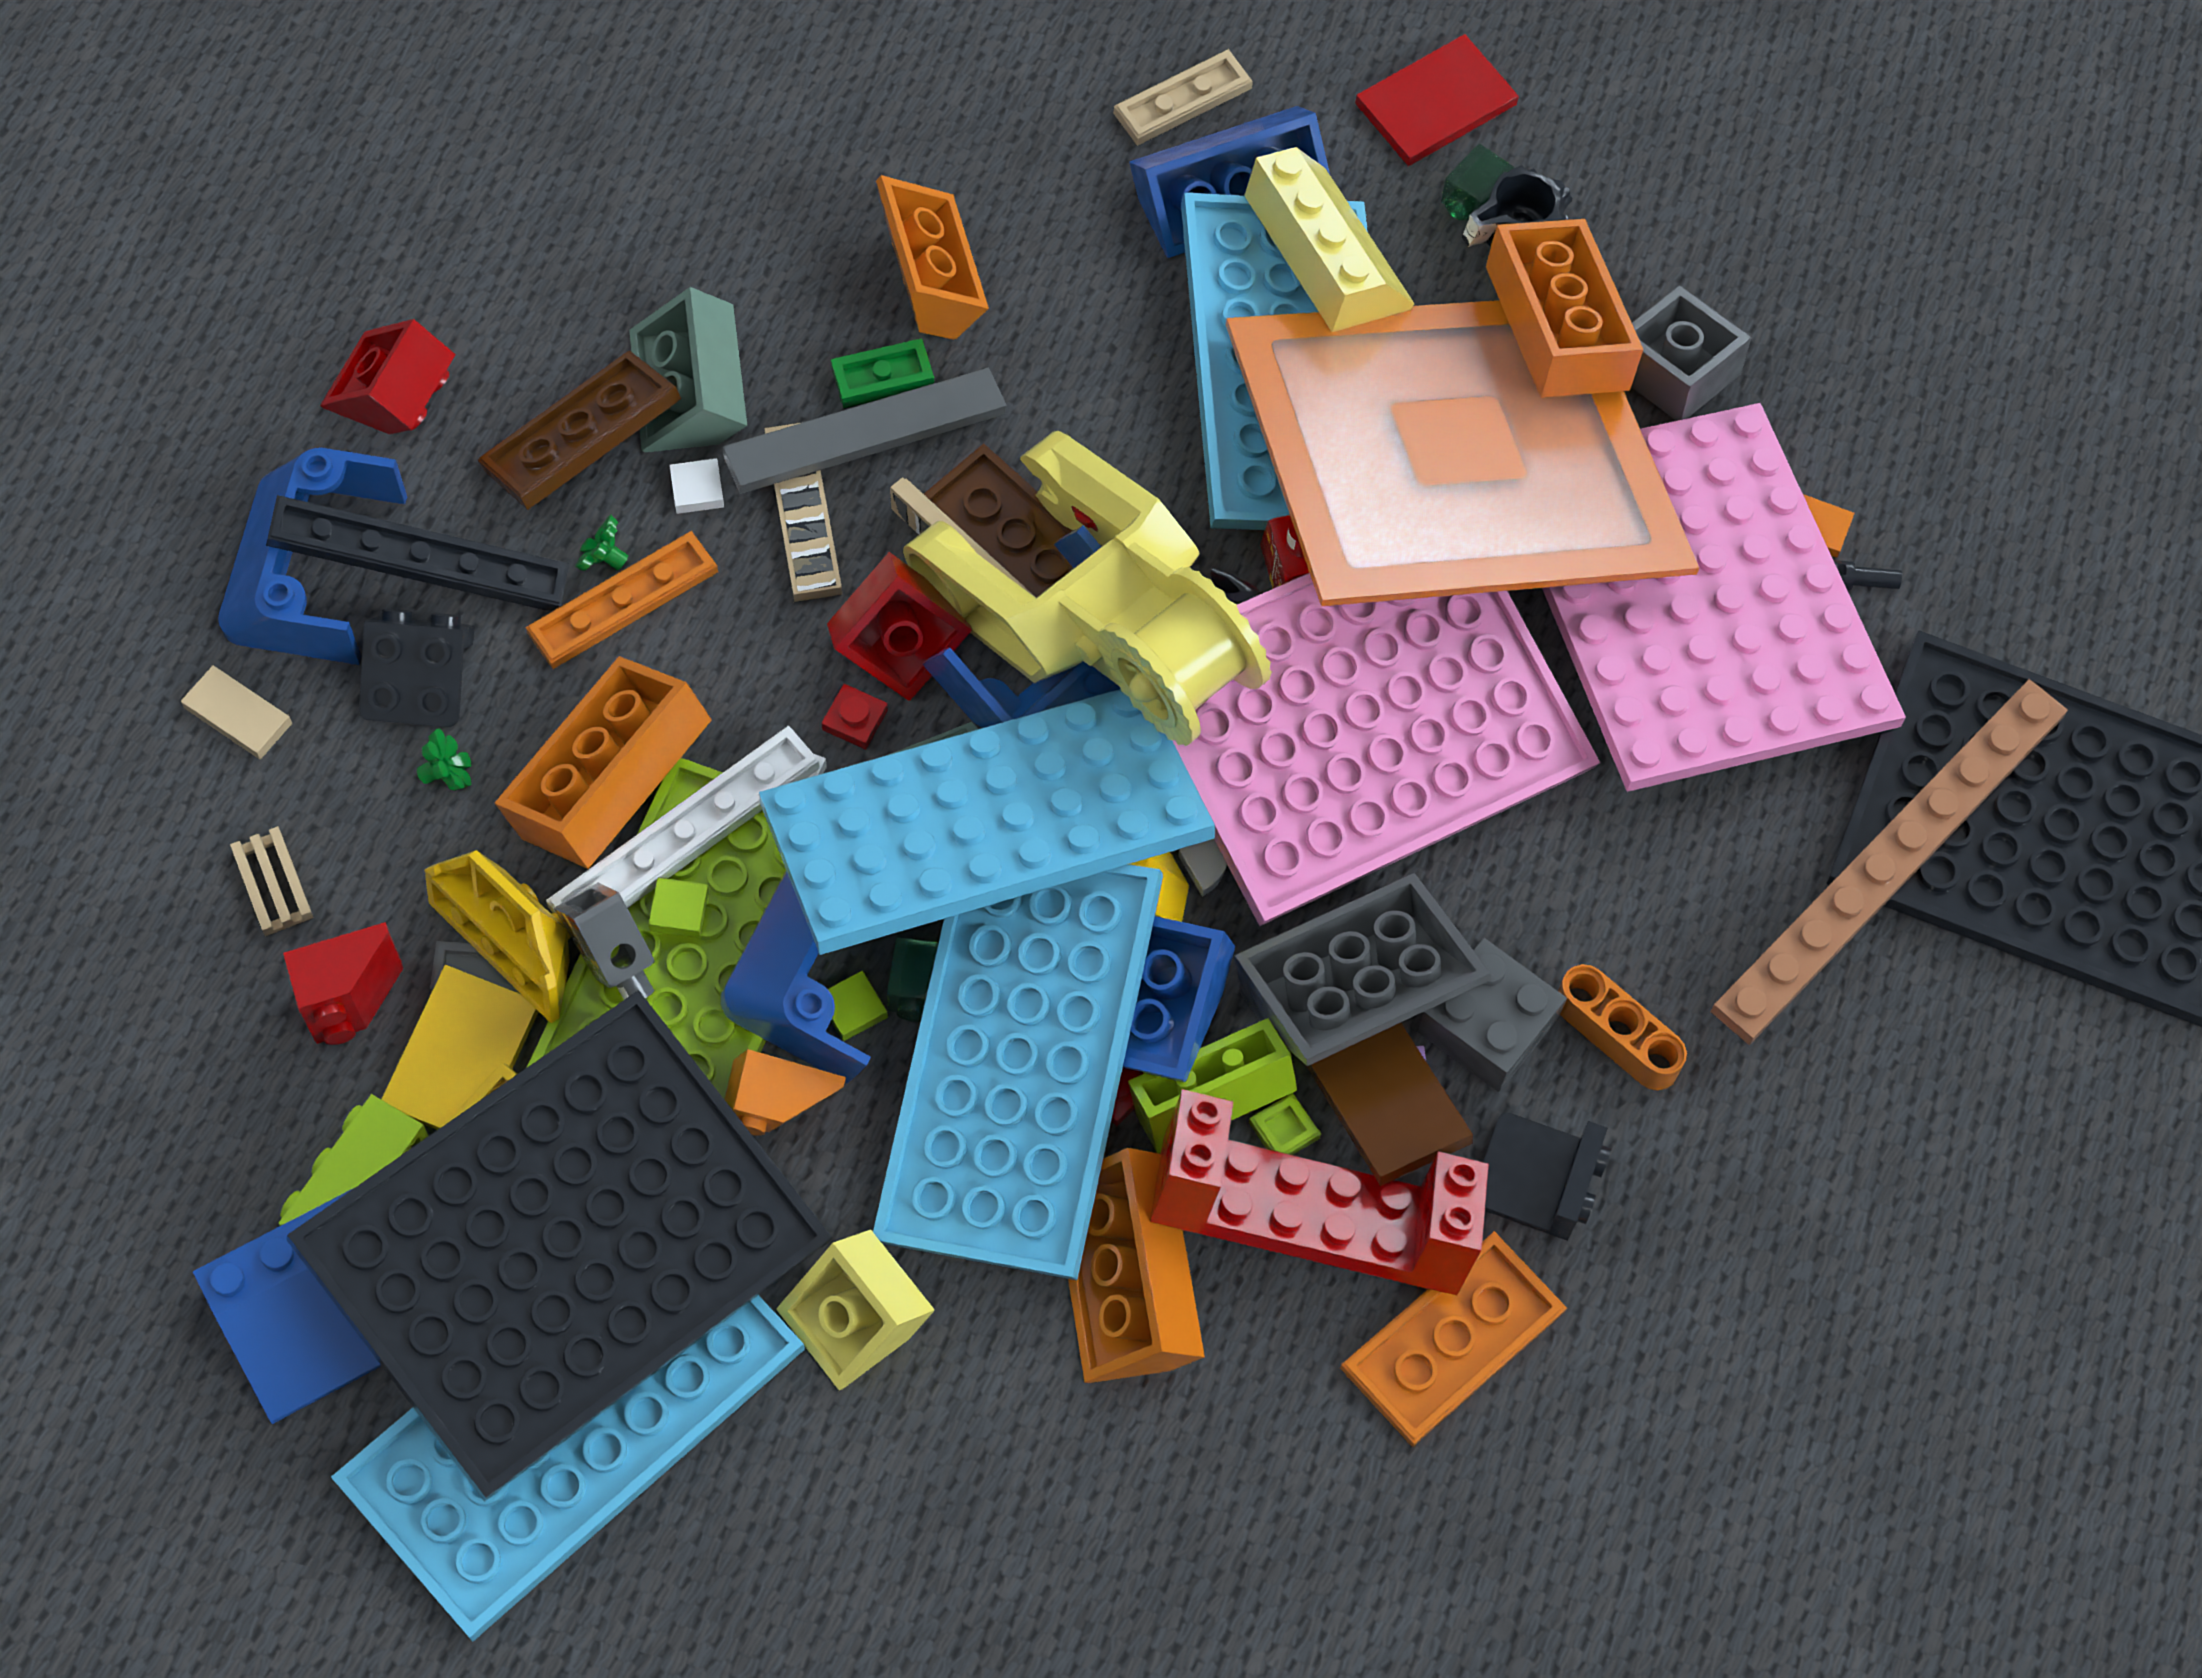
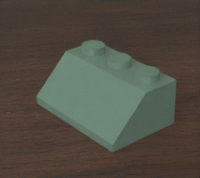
(697, 351)

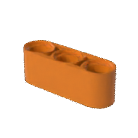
(1614, 1004)

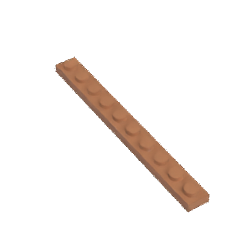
(1888, 862)

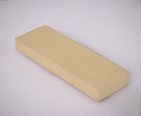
(1182, 97)

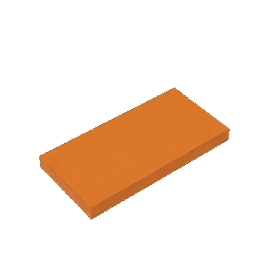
(1452, 1343)

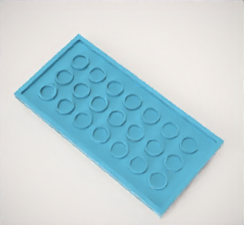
(1230, 275)
(982, 818)
(1019, 1074)
(494, 1552)

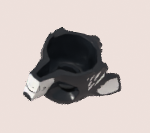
(1517, 198)

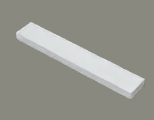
(697, 821)

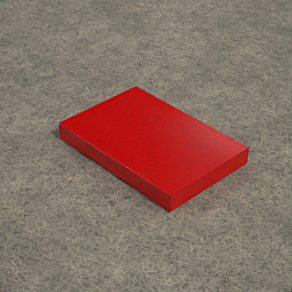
(1436, 99)

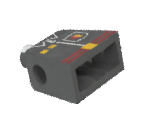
(598, 924)

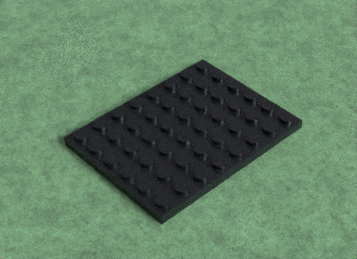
(2075, 855)
(558, 1243)

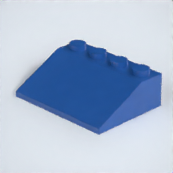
(1177, 997)
(283, 1322)

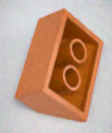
(932, 257)

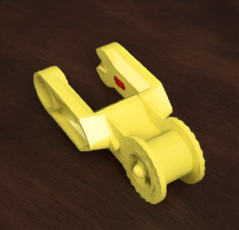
(1123, 609)

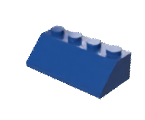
(1216, 166)

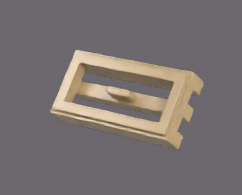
(258, 845)

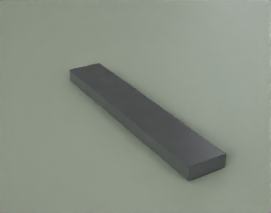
(863, 430)

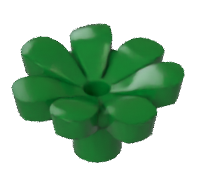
(602, 548)
(444, 762)

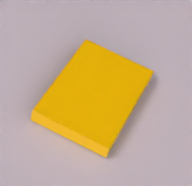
(457, 1045)

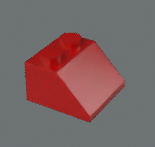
(390, 377)
(896, 626)
(343, 981)

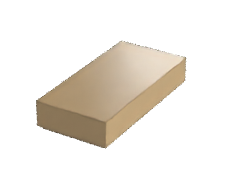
(236, 712)

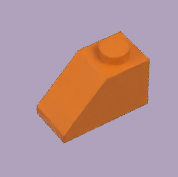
(773, 1090)

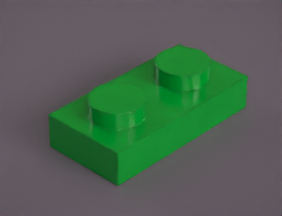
(881, 372)

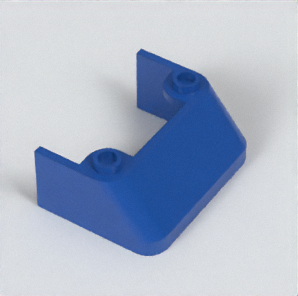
(264, 604)
(991, 700)
(777, 999)

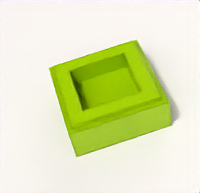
(678, 907)
(855, 1006)
(1285, 1126)

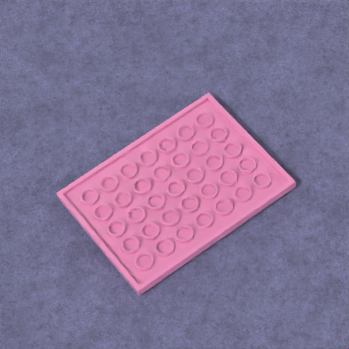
(1747, 652)
(1374, 737)

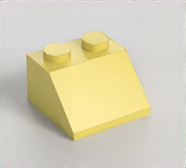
(854, 1307)

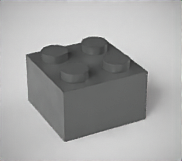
(1686, 354)
(1496, 1022)

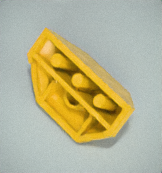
(504, 926)

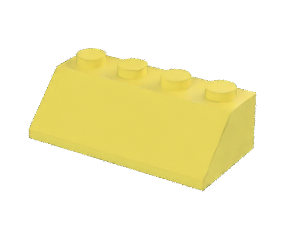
(1323, 241)

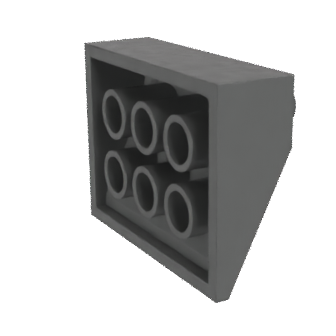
(1358, 970)

